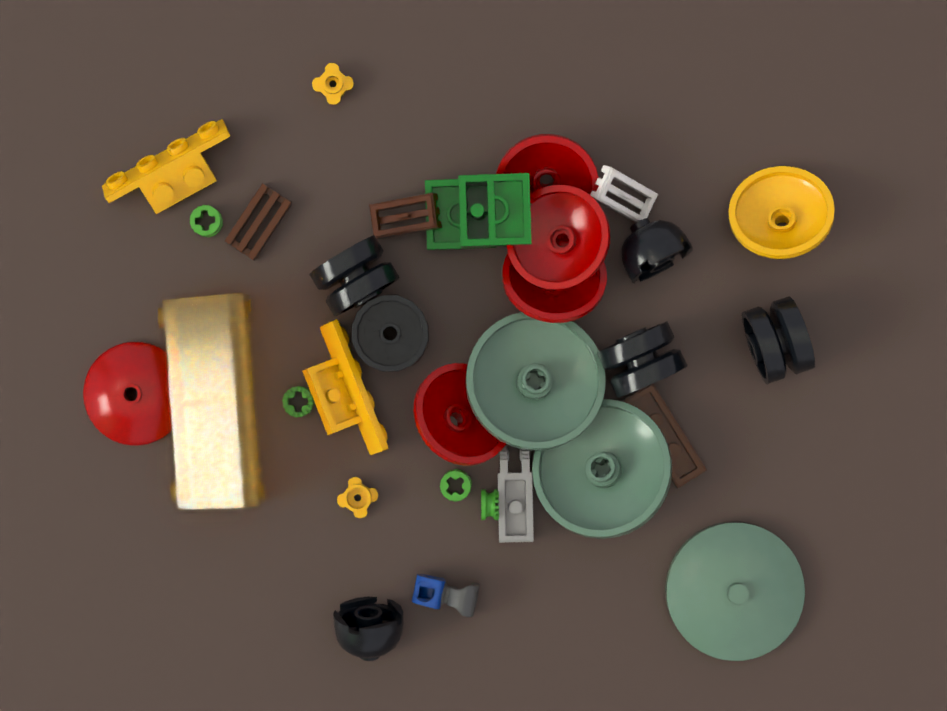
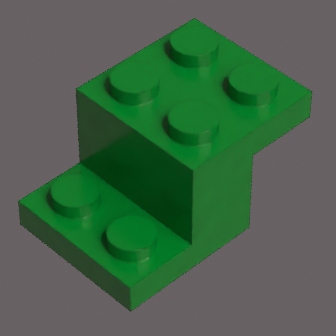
(481, 211)

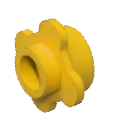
(322, 84)
(367, 495)

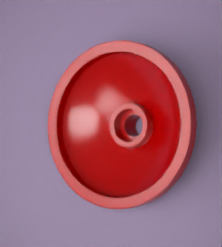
(554, 156)
(555, 214)
(552, 305)
(105, 389)
(443, 396)

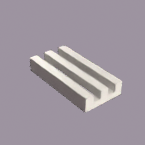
(605, 185)

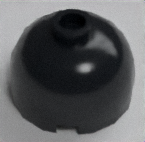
(653, 248)
(367, 627)

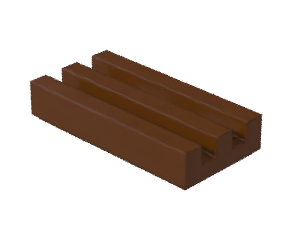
(431, 211)
(242, 246)

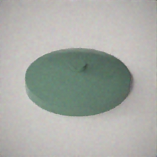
(535, 382)
(606, 476)
(735, 591)

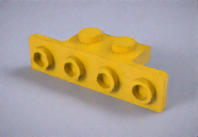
(173, 172)
(341, 392)

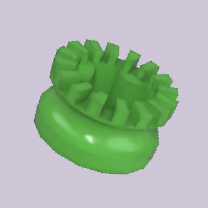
(214, 228)
(290, 409)
(455, 474)
(488, 505)

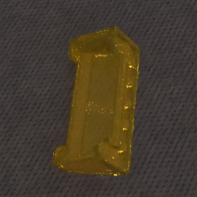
(212, 402)

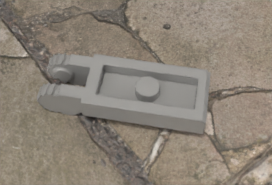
(515, 500)

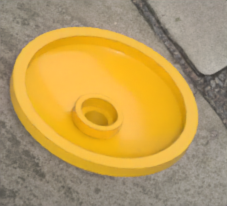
(778, 197)

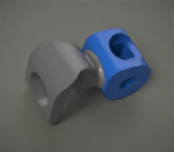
(433, 592)

